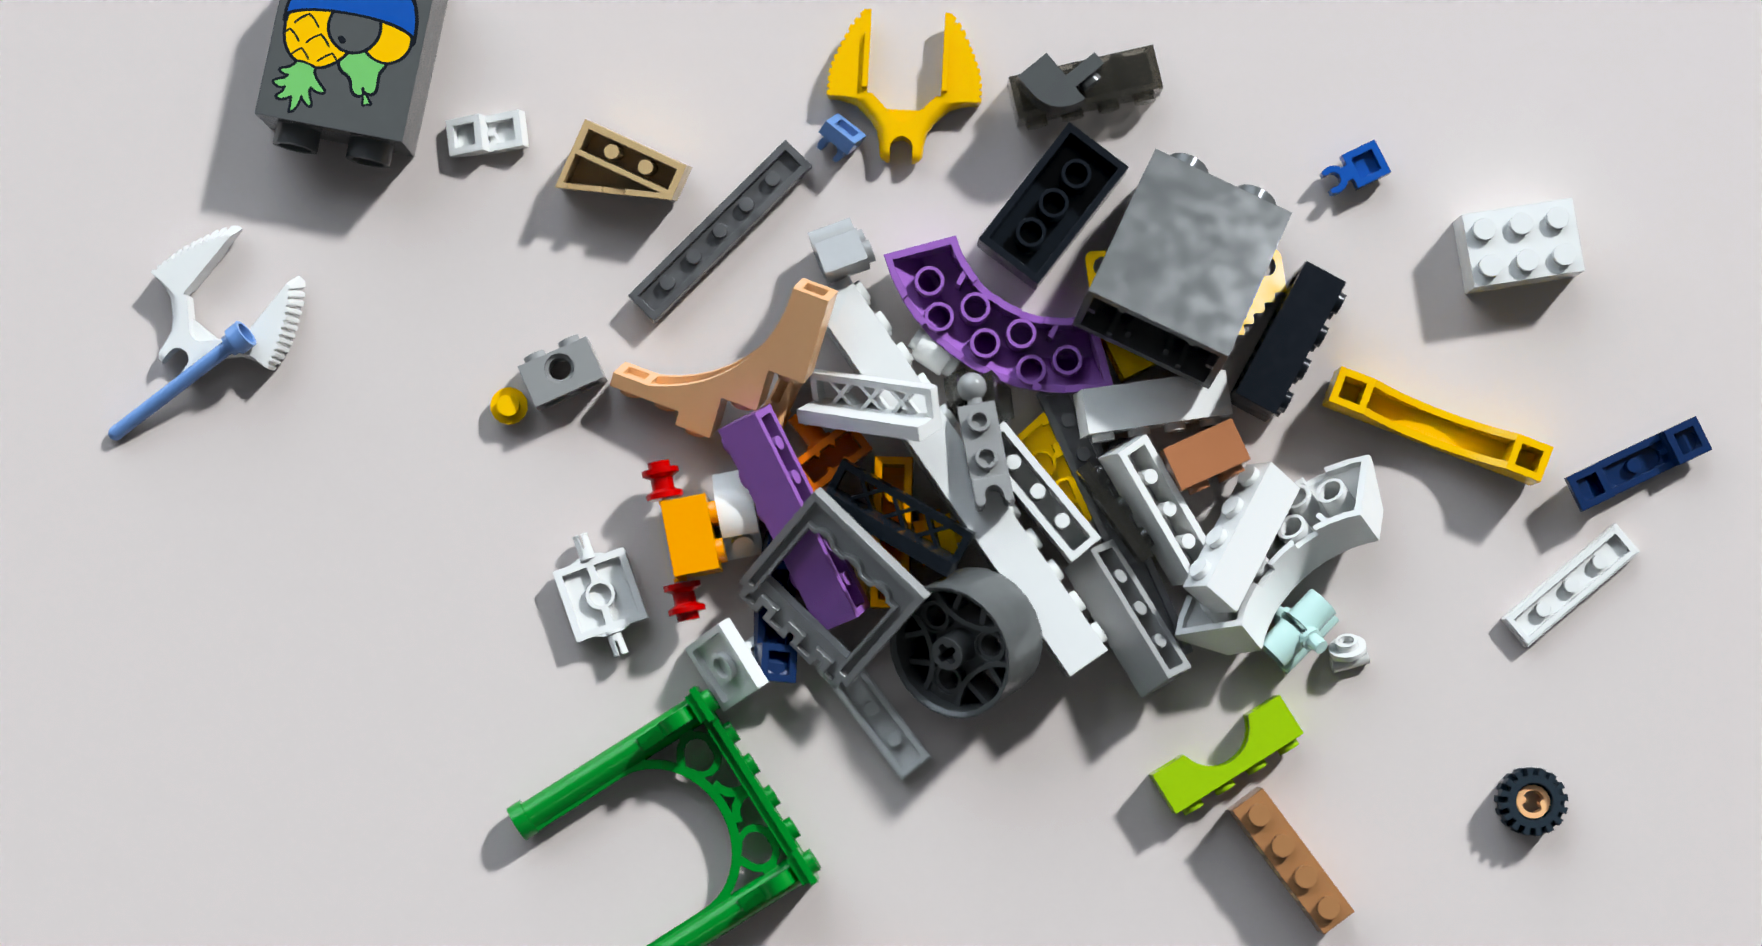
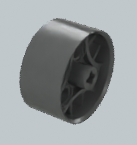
(948, 652)

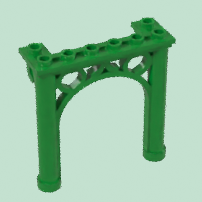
(631, 756)

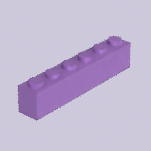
(779, 490)

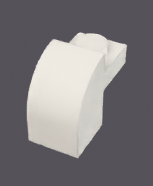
(736, 516)

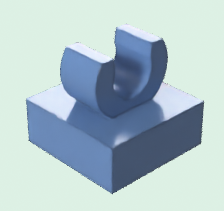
(842, 135)

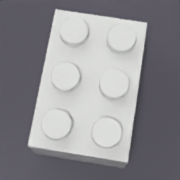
(1518, 245)

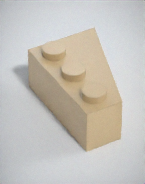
(620, 166)

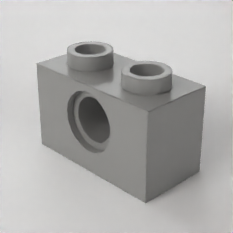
(584, 373)

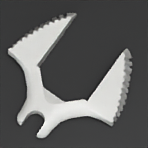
(185, 273)

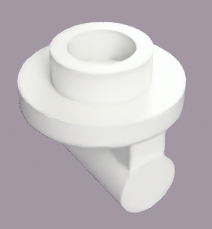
(1347, 652)

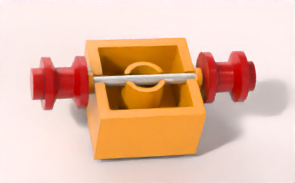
(690, 538)

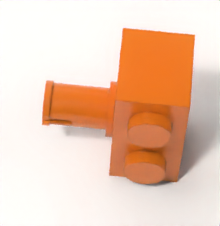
(827, 451)

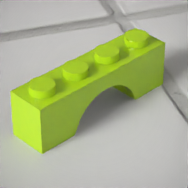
(1267, 730)

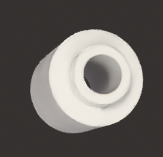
(932, 355)

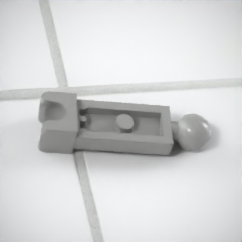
(983, 442)

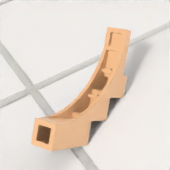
(703, 396)

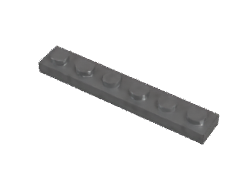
(720, 231)

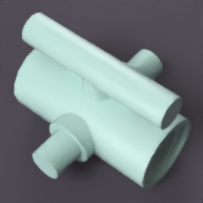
(1300, 630)

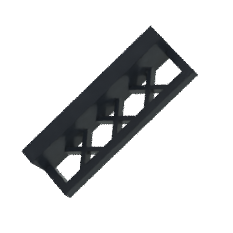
(897, 533)

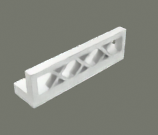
(869, 418)

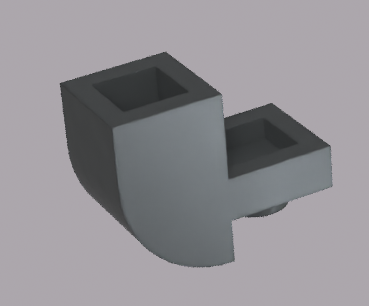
(1053, 90)

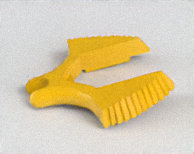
(958, 86)

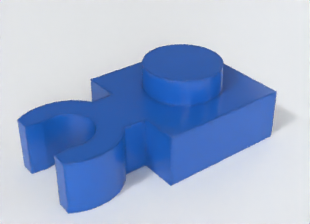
(1360, 167)

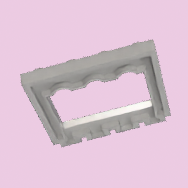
(874, 567)

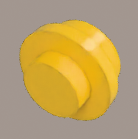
(509, 406)

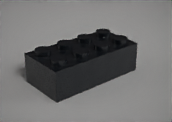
(1052, 206)
(1286, 341)

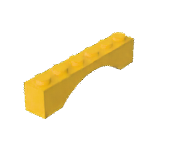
(1468, 440)

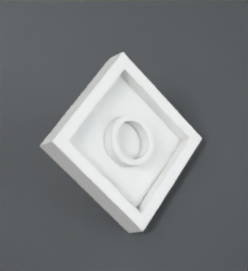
(727, 664)

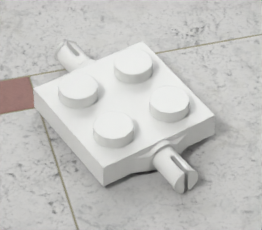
(600, 594)

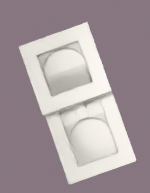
(487, 134)

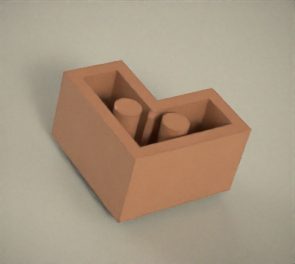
(1204, 456)

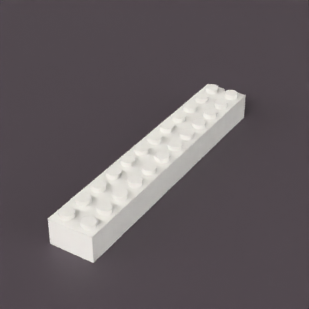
(999, 537)

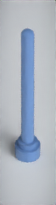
(236, 340)

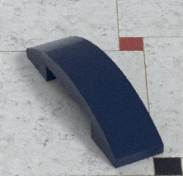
(1637, 463)
(771, 651)

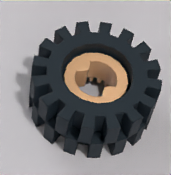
(1511, 801)

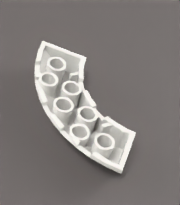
(1325, 520)

